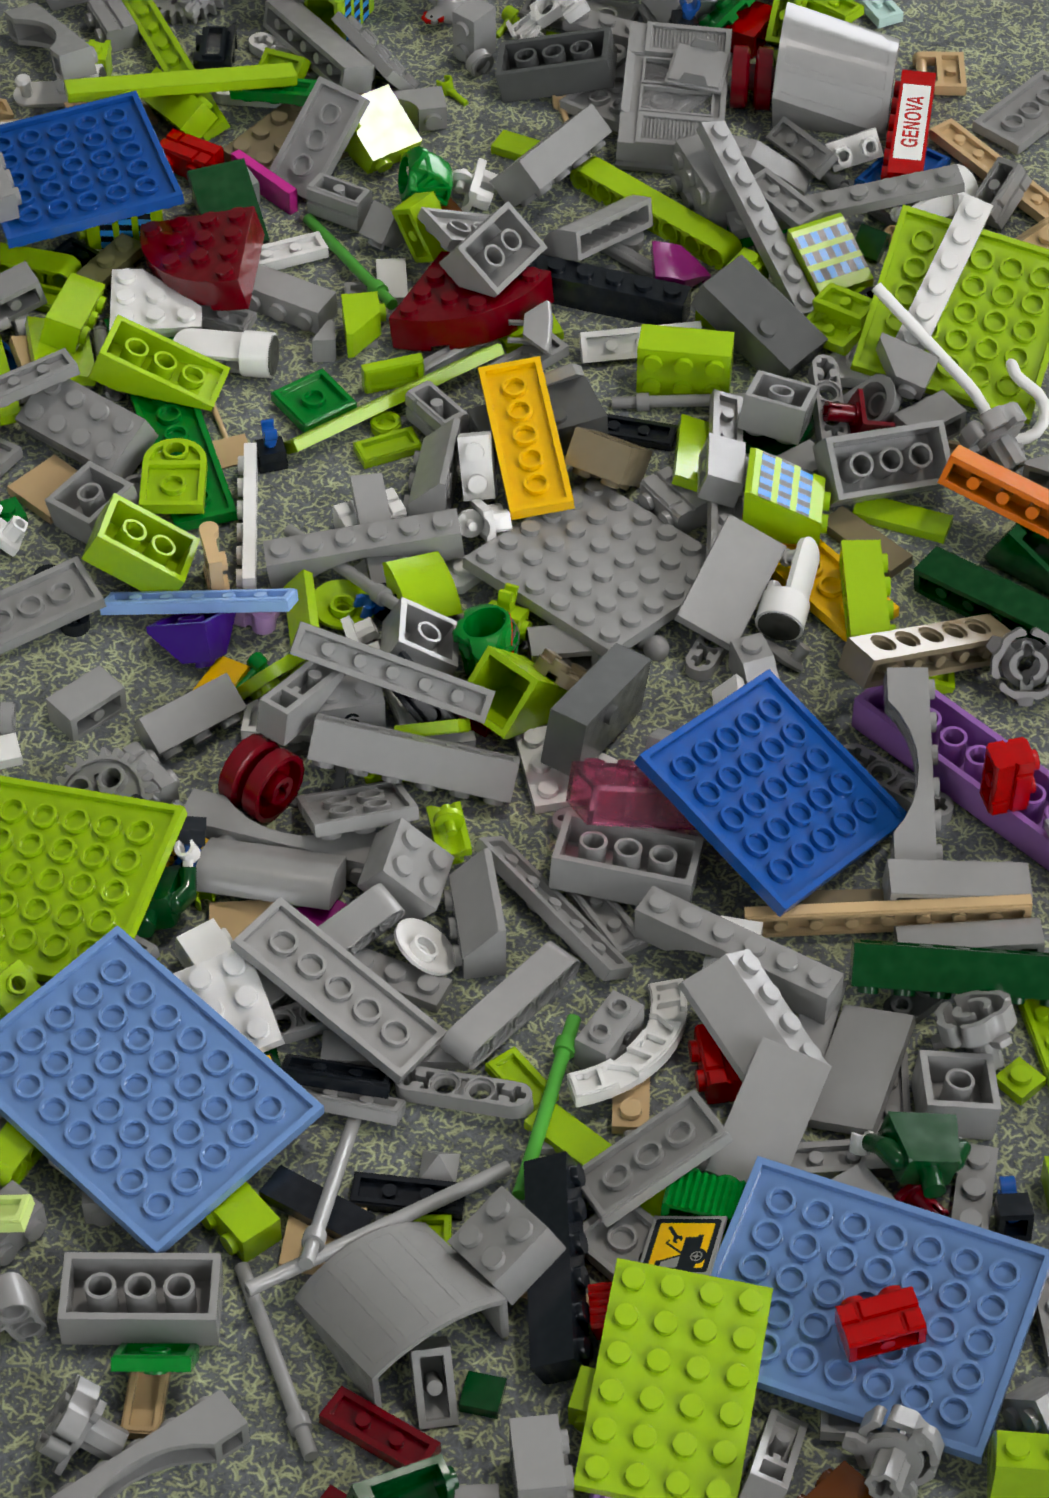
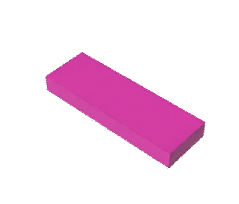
(271, 185)

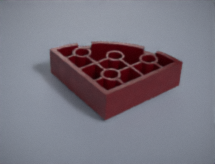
(207, 256)
(445, 314)

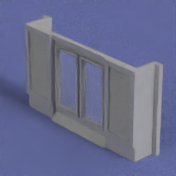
(659, 112)

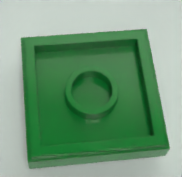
(313, 400)
(155, 1357)

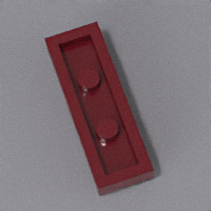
(376, 1430)

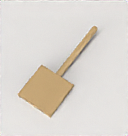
(229, 447)

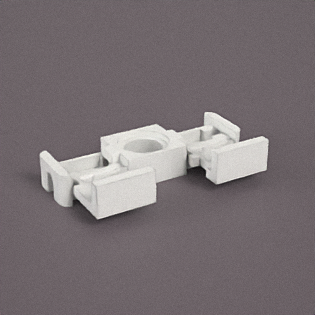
(531, 24)

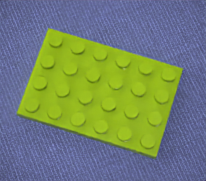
(673, 1385)

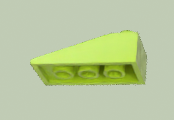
(156, 367)

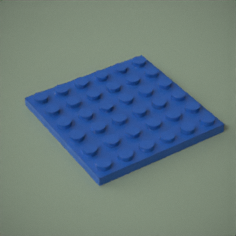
(85, 169)
(772, 791)

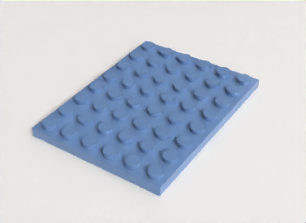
(143, 1091)
(836, 1241)

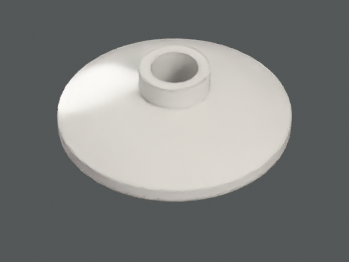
(424, 946)

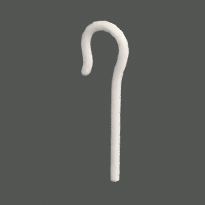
(961, 377)

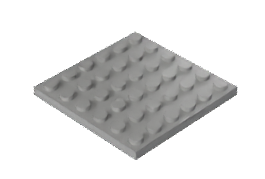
(594, 569)

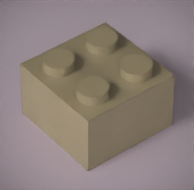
(608, 458)

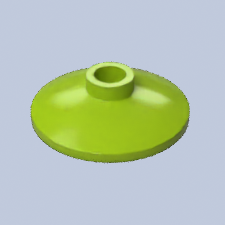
(336, 601)

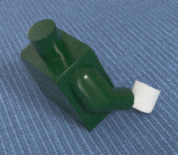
(173, 893)
(917, 1148)

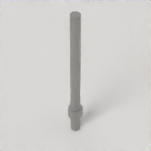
(644, 402)
(377, 592)
(315, 1234)
(297, 1419)

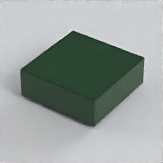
(872, 242)
(482, 1394)

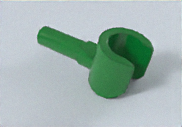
(256, 663)

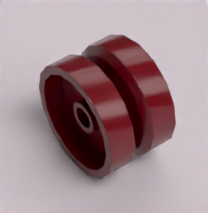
(752, 77)
(261, 778)

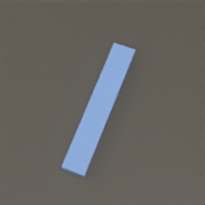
(200, 601)

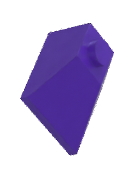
(194, 637)

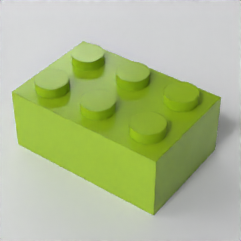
(683, 360)
(140, 547)

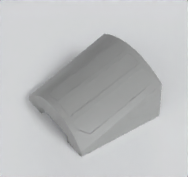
(833, 74)
(390, 1296)

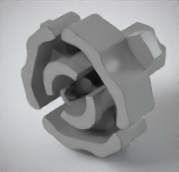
(997, 435)
(1011, 654)
(976, 1023)
(78, 1423)
(895, 1456)

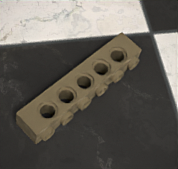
(939, 646)

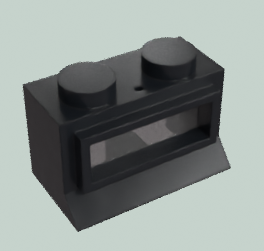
(216, 47)

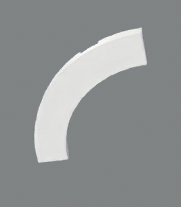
(643, 1055)

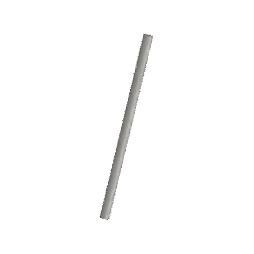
(405, 1214)

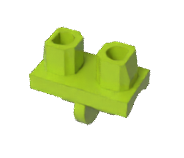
(450, 830)

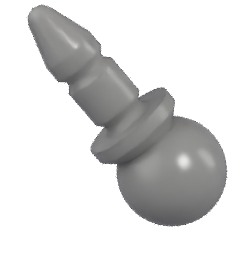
(654, 647)

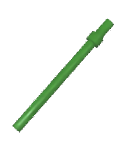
(353, 265)
(563, 1052)

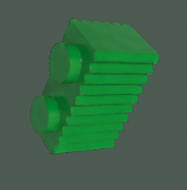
(703, 1195)

